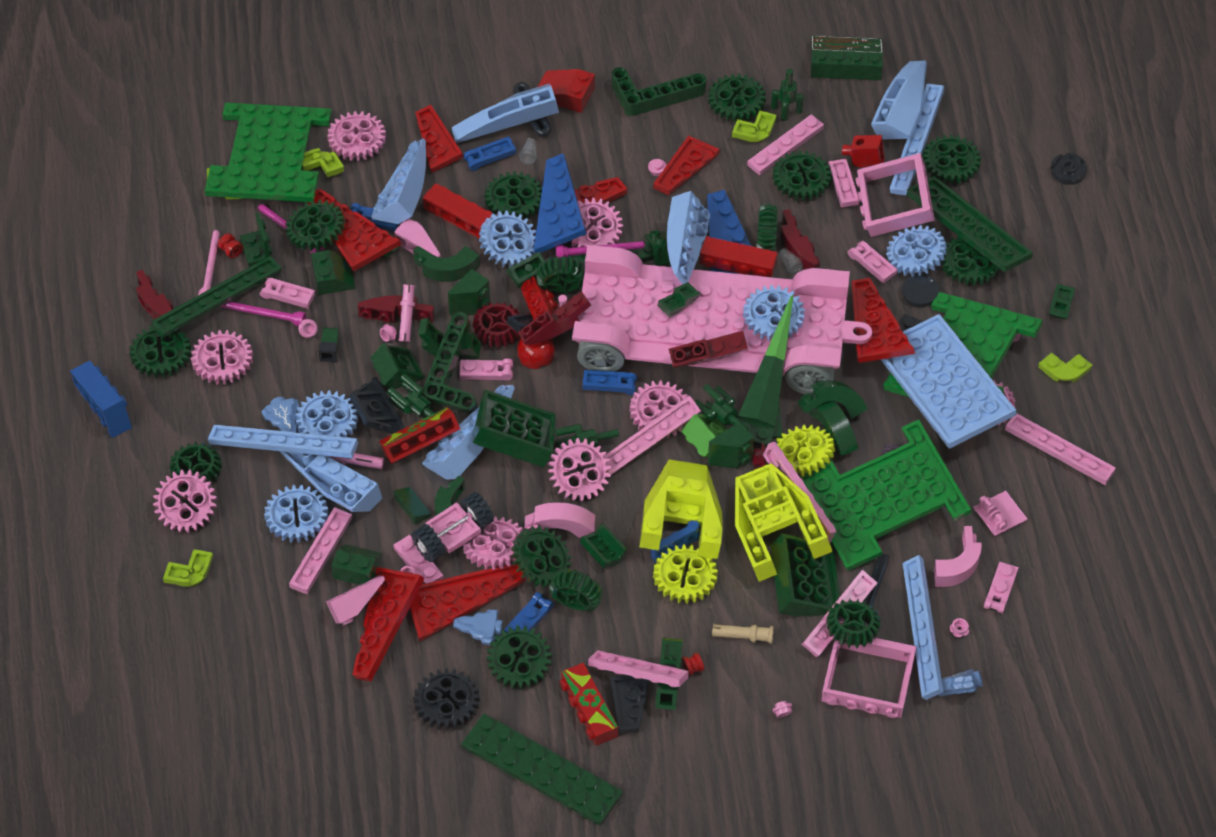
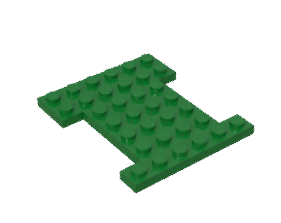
(268, 153)
(982, 330)
(884, 495)

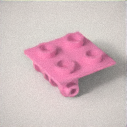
(999, 513)

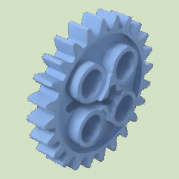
(507, 238)
(916, 250)
(772, 311)
(327, 411)
(277, 515)

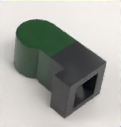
(329, 344)

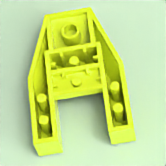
(680, 496)
(769, 502)

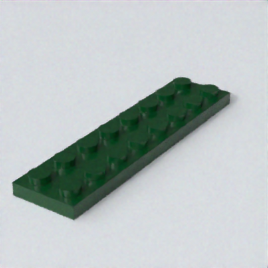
(973, 226)
(542, 769)

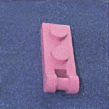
(872, 261)
(287, 293)
(486, 369)
(1001, 587)

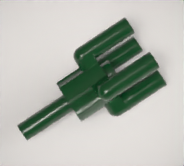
(787, 95)
(414, 400)
(721, 408)
(589, 434)

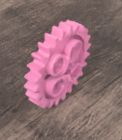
(356, 136)
(604, 235)
(207, 357)
(664, 396)
(573, 453)
(196, 488)
(493, 544)

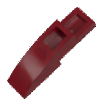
(796, 243)
(149, 298)
(388, 308)
(551, 325)
(708, 350)

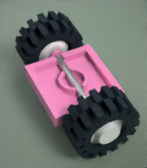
(453, 527)

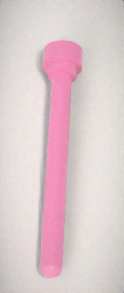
(211, 262)

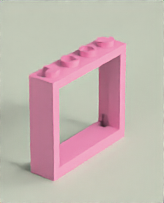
(904, 219)
(879, 648)

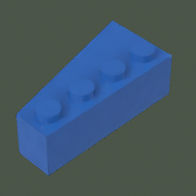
(102, 398)

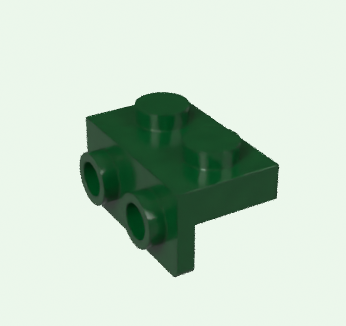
(604, 546)

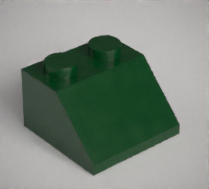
(331, 272)
(469, 294)
(393, 362)
(731, 448)
(355, 564)

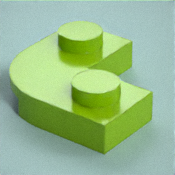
(755, 131)
(328, 161)
(1058, 370)
(189, 574)

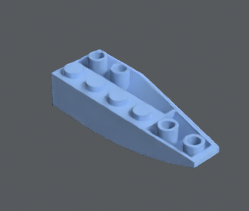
(901, 103)
(510, 112)
(404, 188)
(686, 233)
(457, 450)
(337, 481)

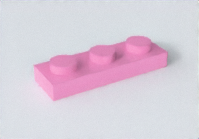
(843, 183)
(413, 557)

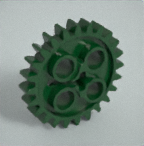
(736, 97)
(951, 159)
(812, 173)
(514, 194)
(315, 225)
(967, 263)
(145, 352)
(540, 555)
(503, 650)

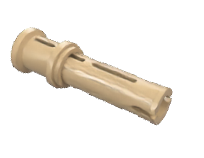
(753, 633)

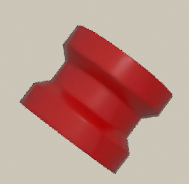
(692, 664)

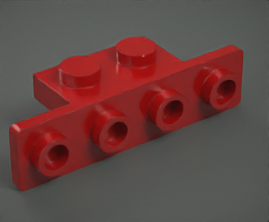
(537, 298)

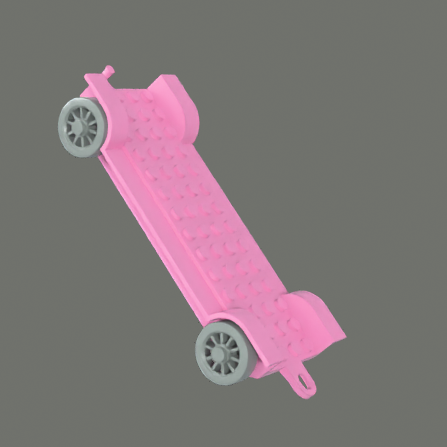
(632, 327)

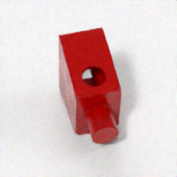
(865, 150)

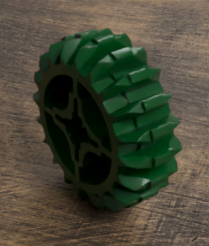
(767, 227)
(561, 274)
(192, 459)
(576, 590)
(853, 619)

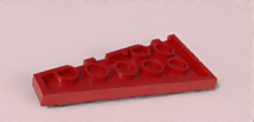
(361, 238)
(887, 336)
(458, 596)
(383, 618)

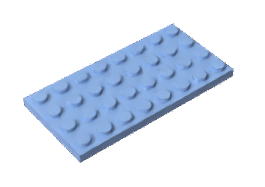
(948, 383)

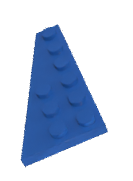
(559, 209)
(724, 222)

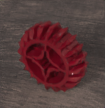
(498, 330)

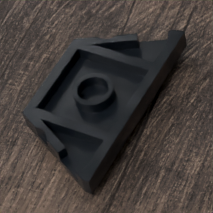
(376, 408)

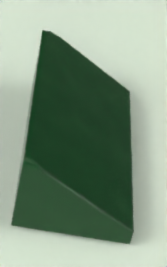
(525, 268)
(411, 504)

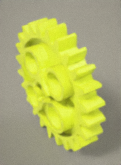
(807, 448)
(666, 570)

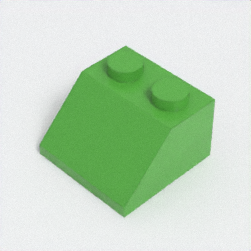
(702, 430)

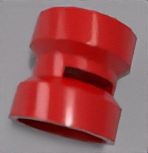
(230, 245)

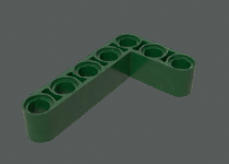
(657, 96)
(448, 367)

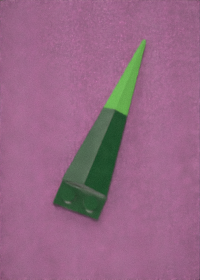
(762, 400)

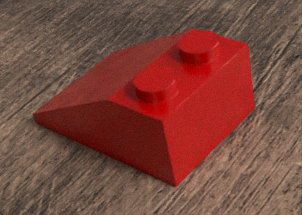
(570, 87)

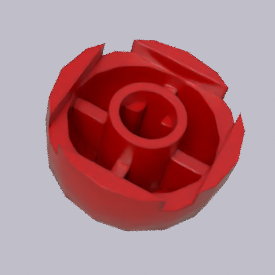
(536, 354)

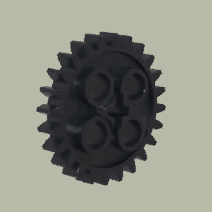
(433, 710)

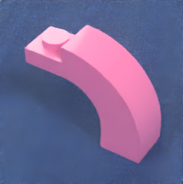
(562, 516)
(959, 569)

